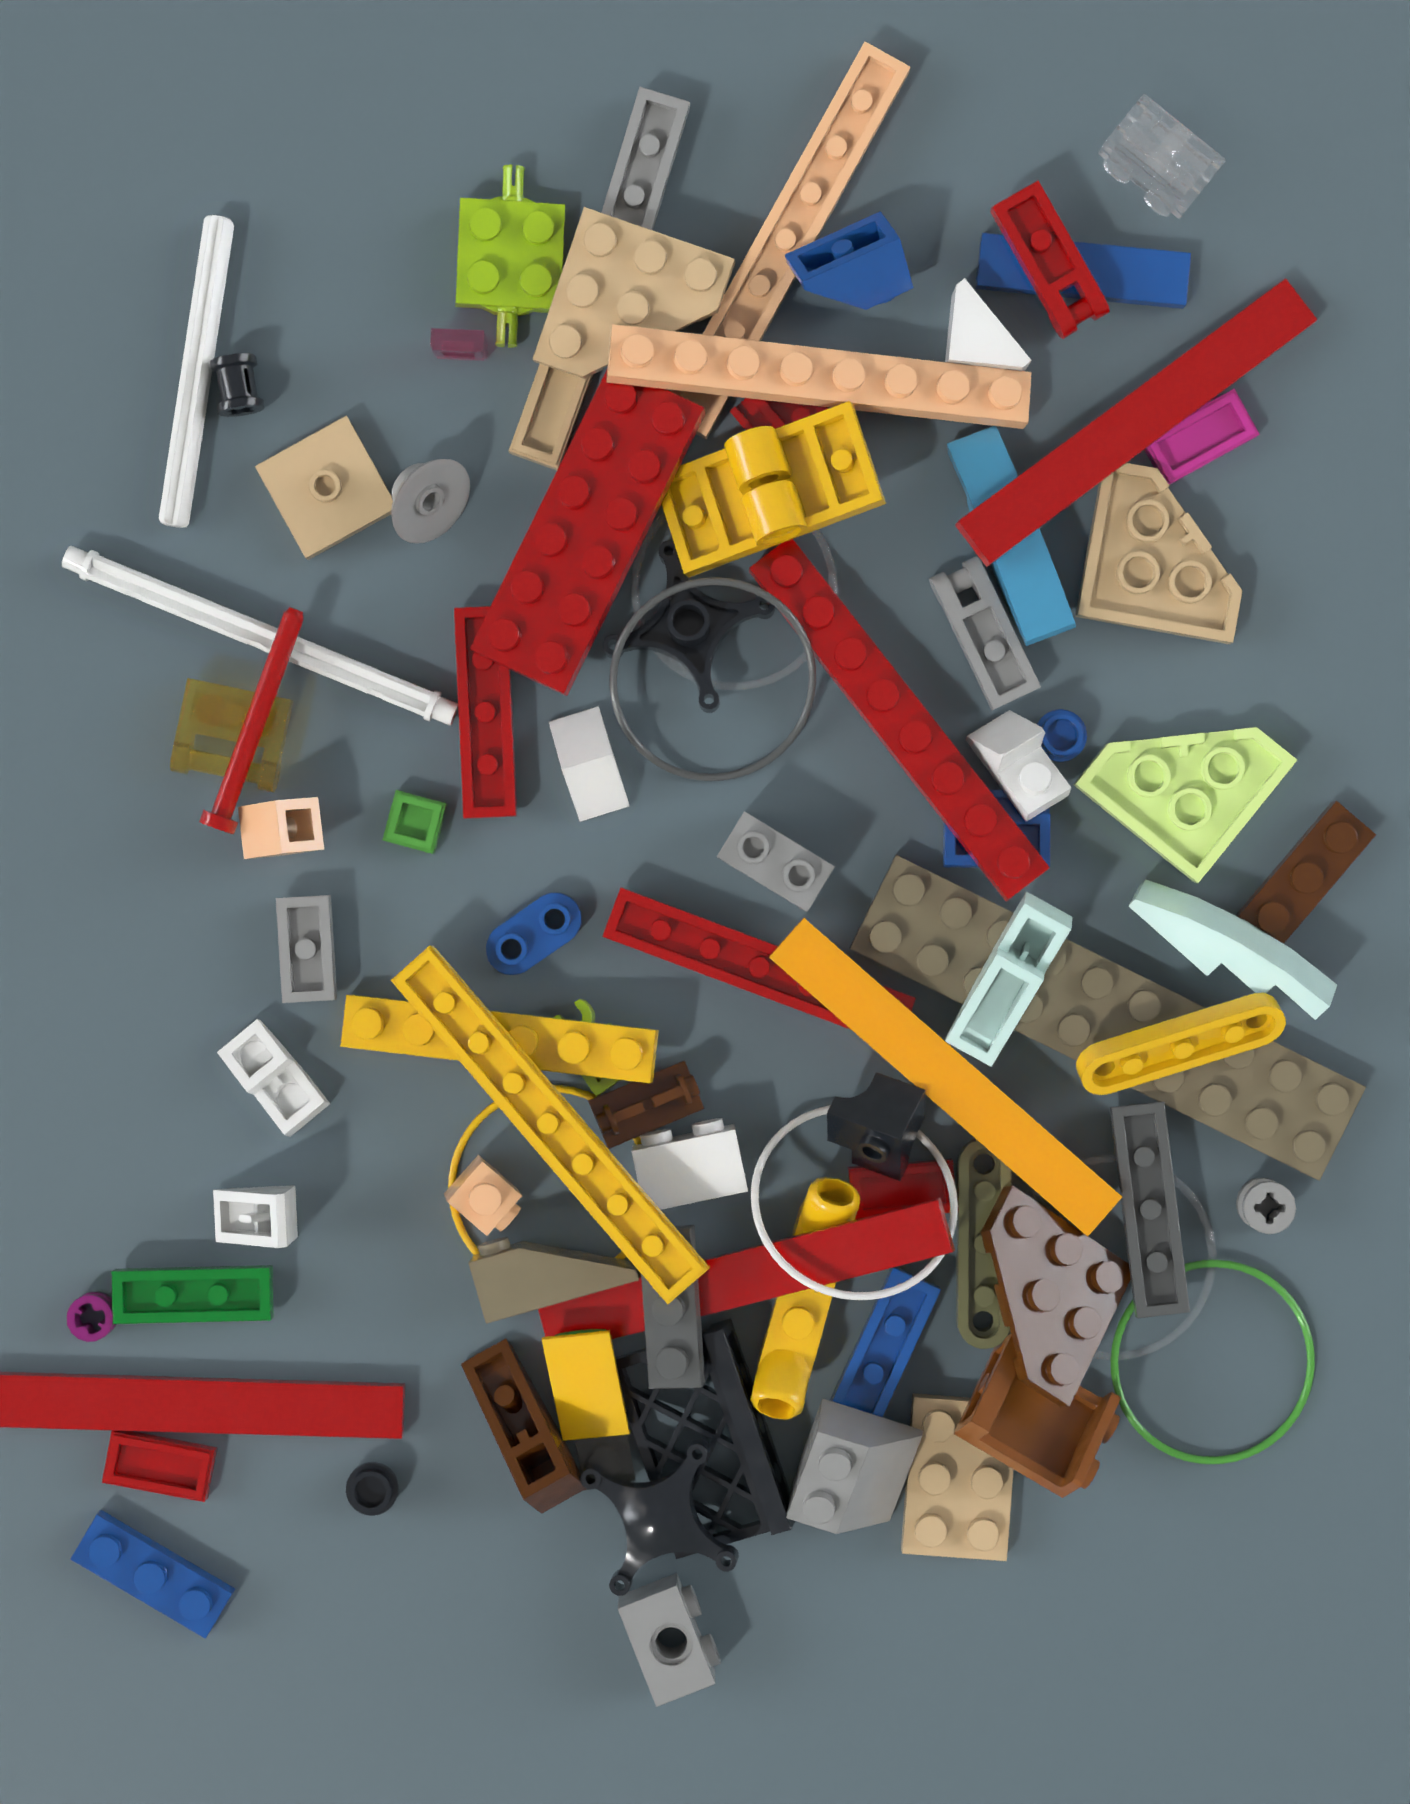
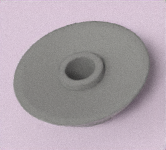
(429, 499)

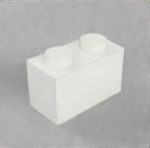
(690, 1165)

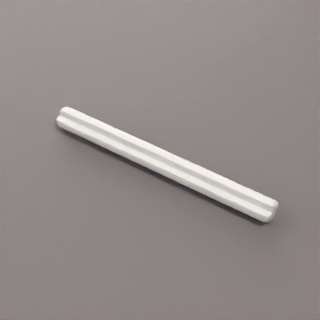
(196, 371)

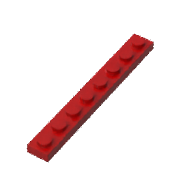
(901, 721)

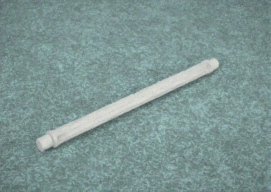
(258, 634)

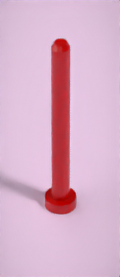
(254, 724)

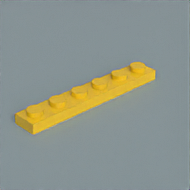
(549, 1042)

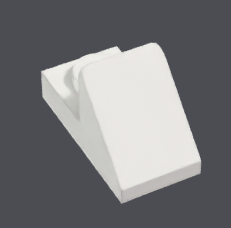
(1018, 764)

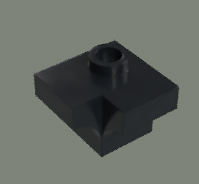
(879, 1124)

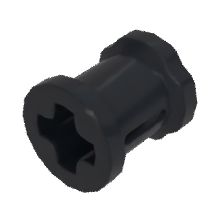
(237, 384)

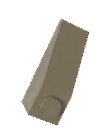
(535, 1275)

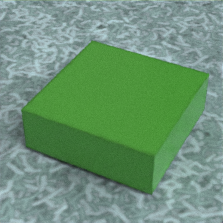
(415, 822)

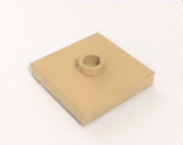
(326, 487)

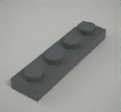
(1149, 1209)

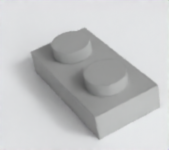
(306, 949)

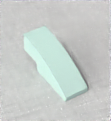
(1009, 978)

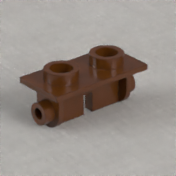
(646, 1106)

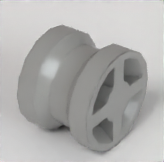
(1255, 1204)

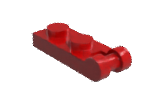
(1049, 258)

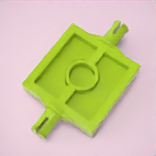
(509, 255)

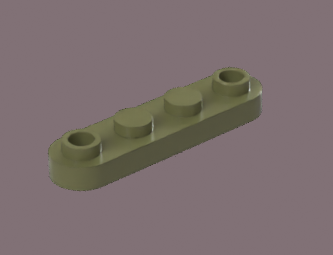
(974, 1267)

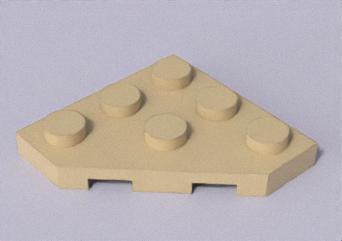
(626, 279)
(1153, 563)

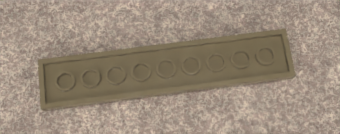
(1256, 1097)

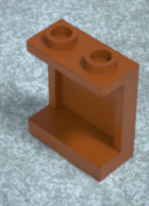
(1033, 1433)

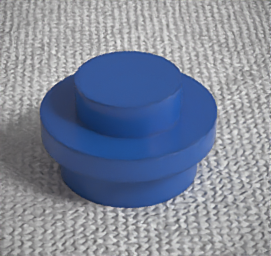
(1063, 736)

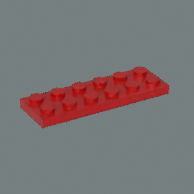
(587, 532)

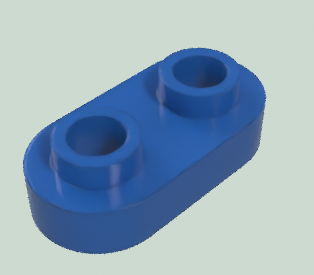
(533, 933)

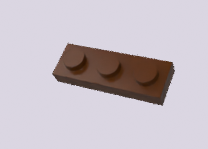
(1307, 872)

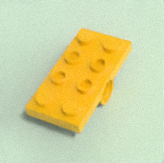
(770, 488)

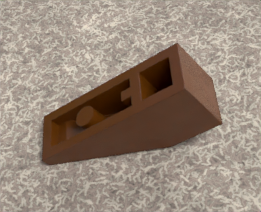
(523, 1428)

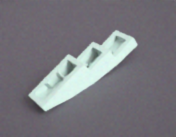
(1216, 937)

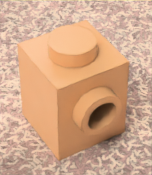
(281, 827)
(484, 1197)

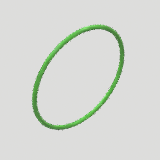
(1282, 1429)

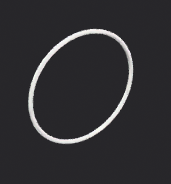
(819, 1287)

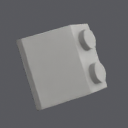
(851, 1469)

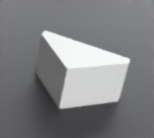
(978, 335)
(588, 764)
(256, 1216)

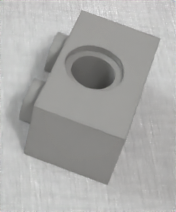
(775, 861)
(669, 1670)

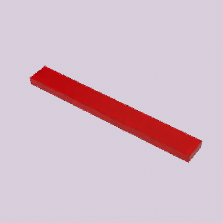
(1135, 422)
(754, 1275)
(202, 1405)

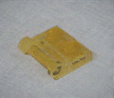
(220, 713)

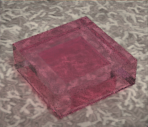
(459, 344)

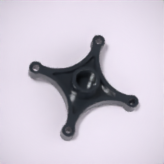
(690, 627)
(659, 1517)

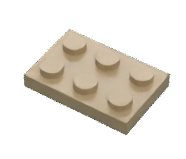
(953, 1491)

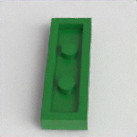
(192, 1294)

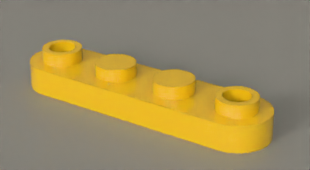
(1180, 1043)

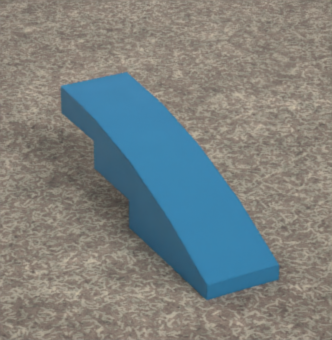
(1026, 570)

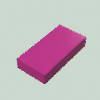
(1203, 437)

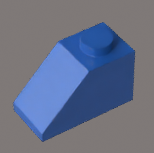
(855, 264)

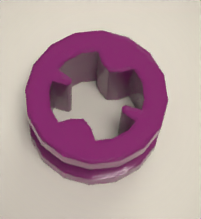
(85, 1331)

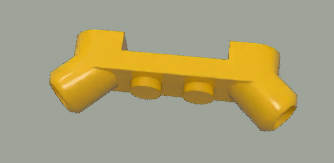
(800, 1317)

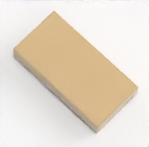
(549, 417)

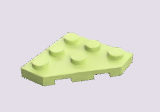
(1187, 790)

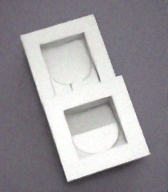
(273, 1077)

